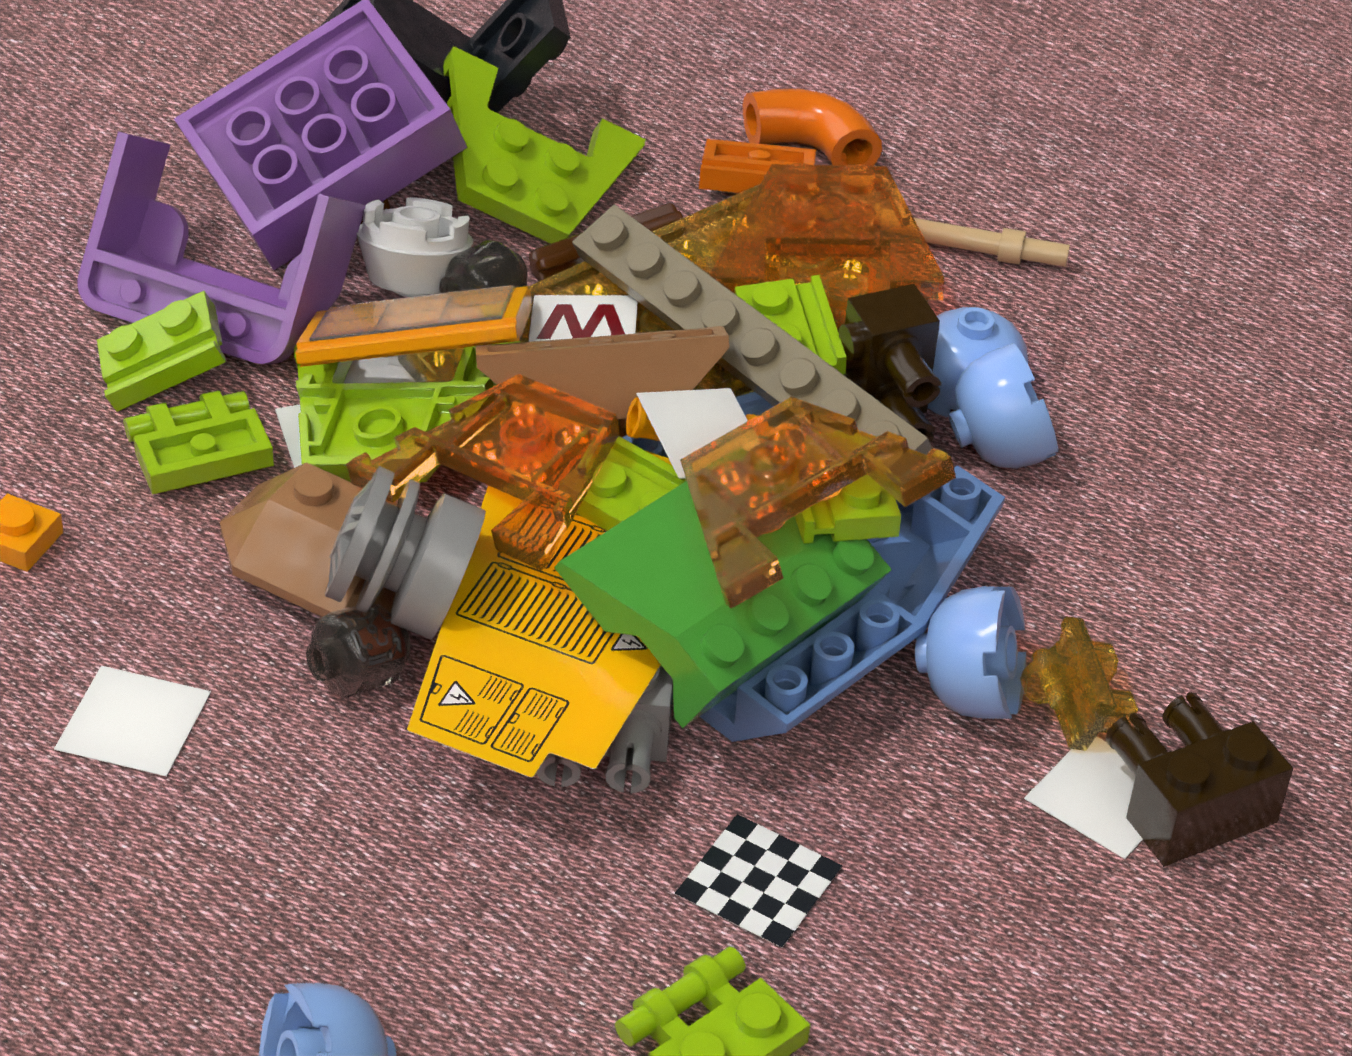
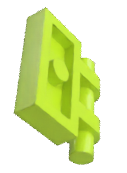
(198, 441)
(738, 1022)

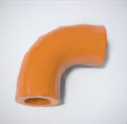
(811, 120)

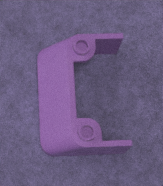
(139, 267)

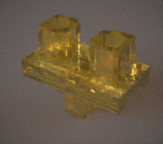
(1075, 684)

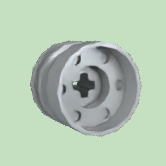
(404, 552)

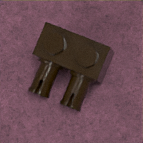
(892, 351)
(1205, 791)

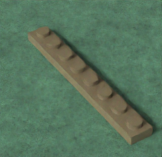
(758, 349)

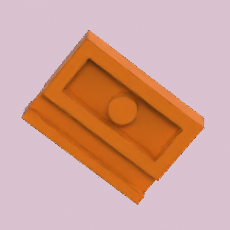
(742, 165)

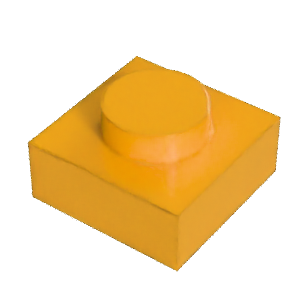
(26, 531)

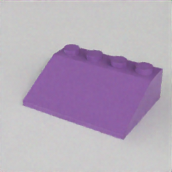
(323, 117)

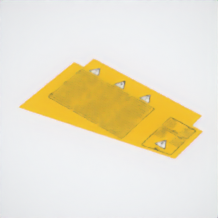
(526, 662)

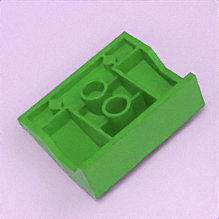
(661, 585)

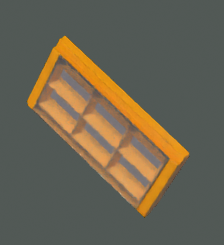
(415, 325)

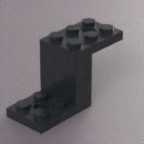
(514, 39)

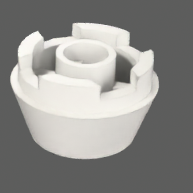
(411, 244)

